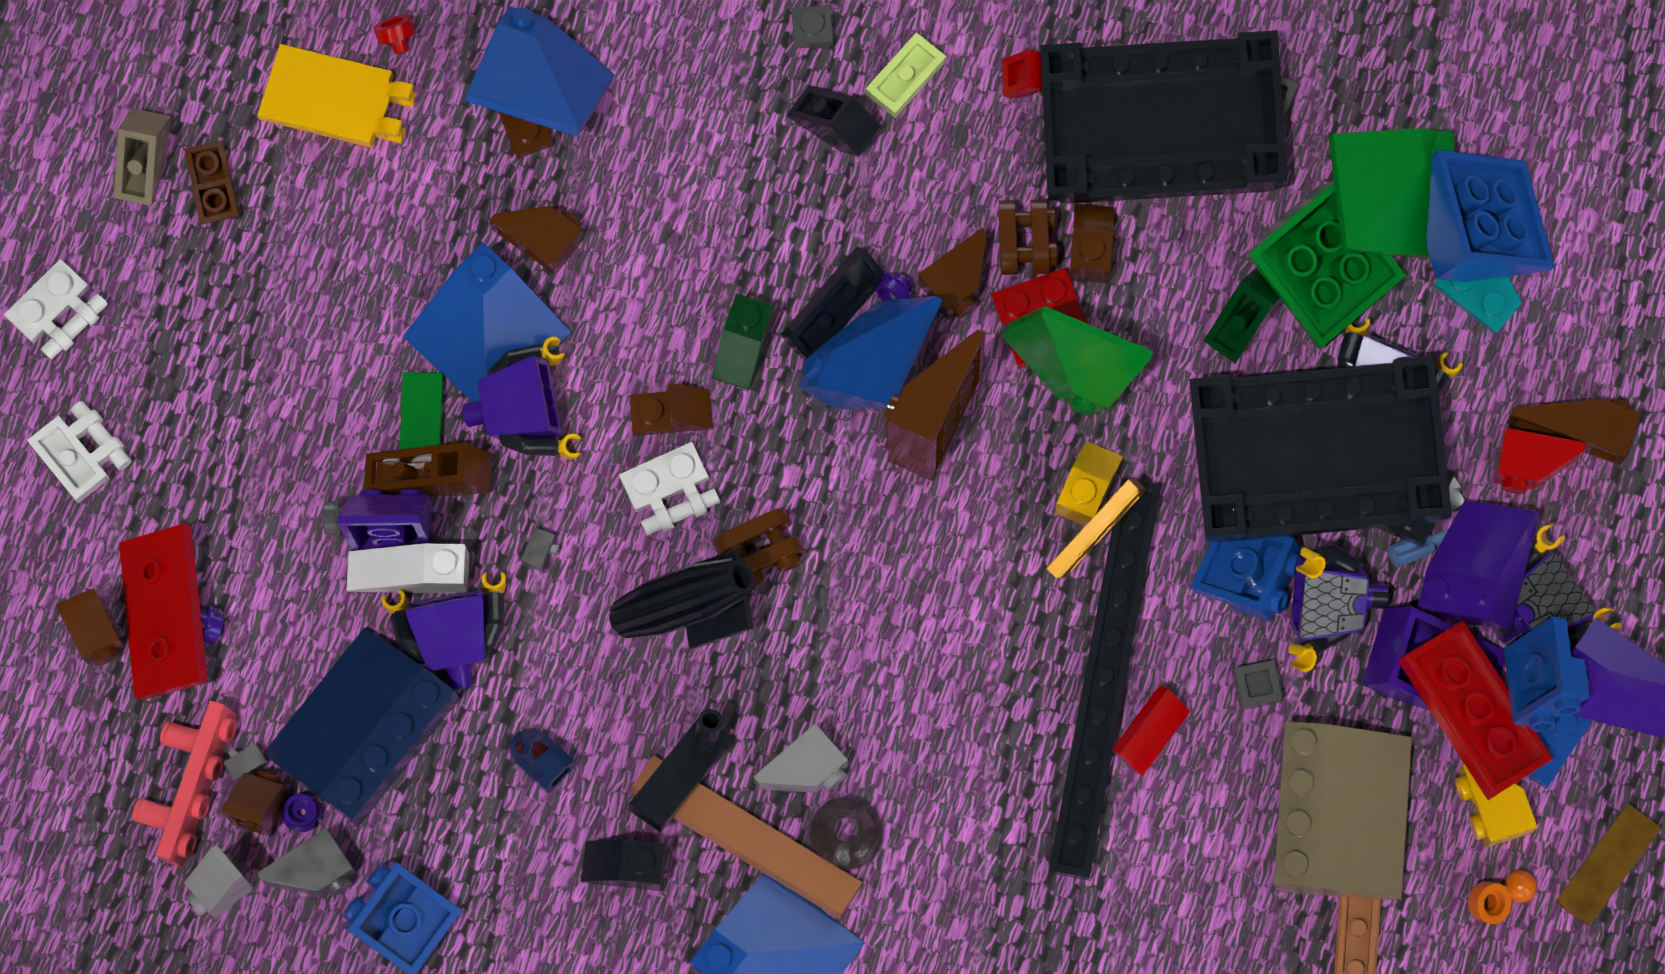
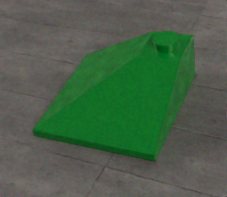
(1385, 188)
(1312, 272)
(1075, 359)

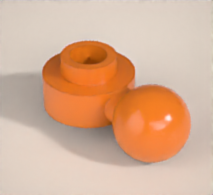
(1518, 887)

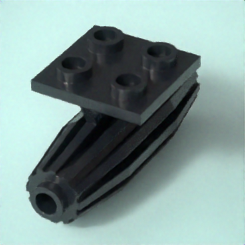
(703, 597)

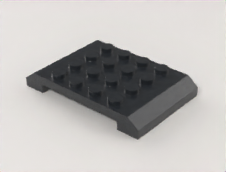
(1163, 119)
(1320, 451)

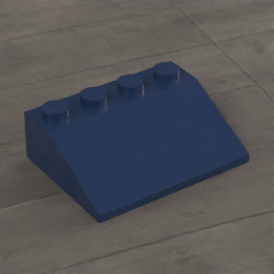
(362, 726)

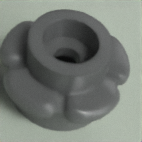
(331, 512)

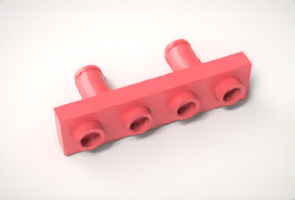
(192, 796)

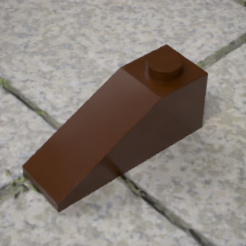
(1600, 423)
(435, 470)

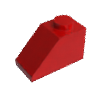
(1532, 459)

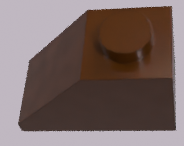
(541, 234)
(1092, 243)
(957, 276)
(91, 627)
(256, 803)

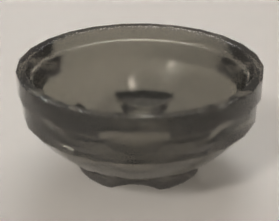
(853, 853)

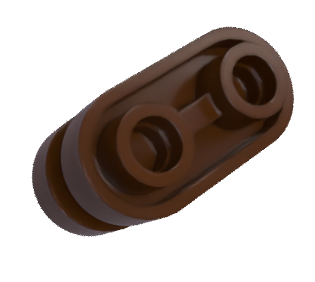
(1040, 220)
(782, 552)

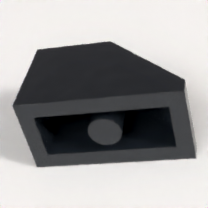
(835, 119)
(624, 864)

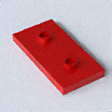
(163, 612)
(1474, 709)

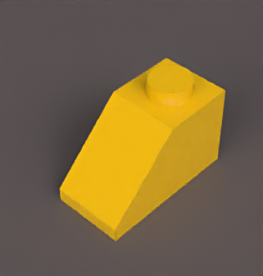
(1088, 483)

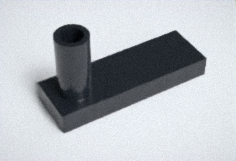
(682, 771)

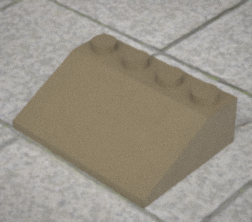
(1342, 812)

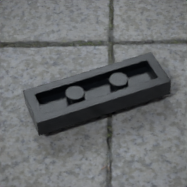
(833, 303)

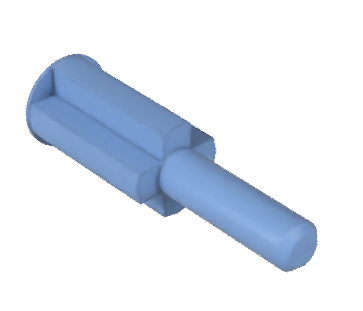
(1407, 552)

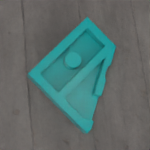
(1487, 301)

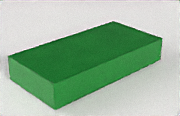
(421, 410)

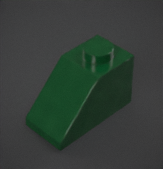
(1243, 316)
(743, 341)

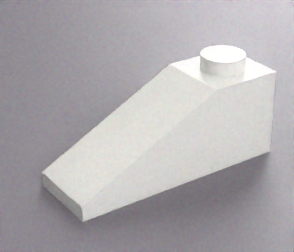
(410, 569)

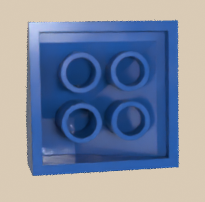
(538, 74)
(1484, 219)
(479, 318)
(870, 355)
(776, 934)

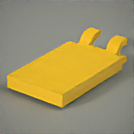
(333, 97)

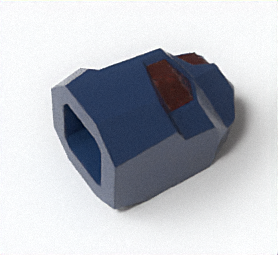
(541, 758)

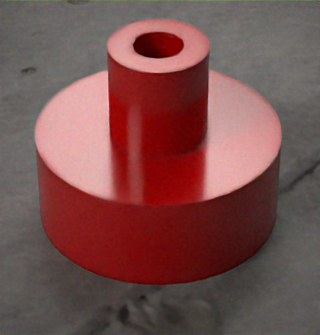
(394, 32)

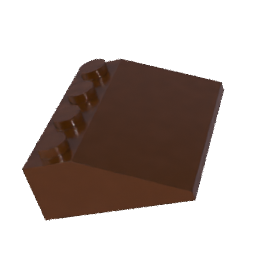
(931, 408)

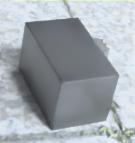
(538, 549)
(246, 761)

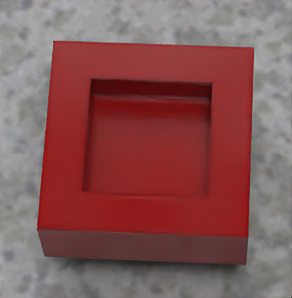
(1021, 74)

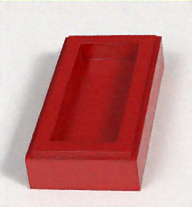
(1151, 730)

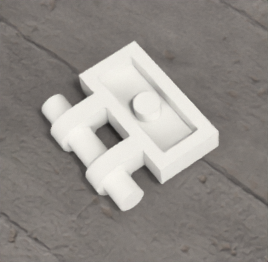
(48, 301)
(70, 460)
(664, 478)

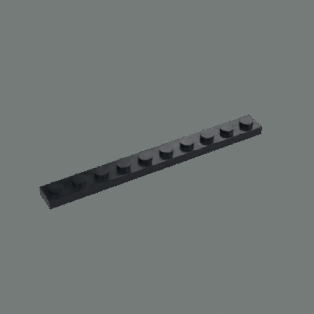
(1103, 687)

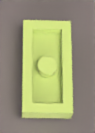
(905, 75)

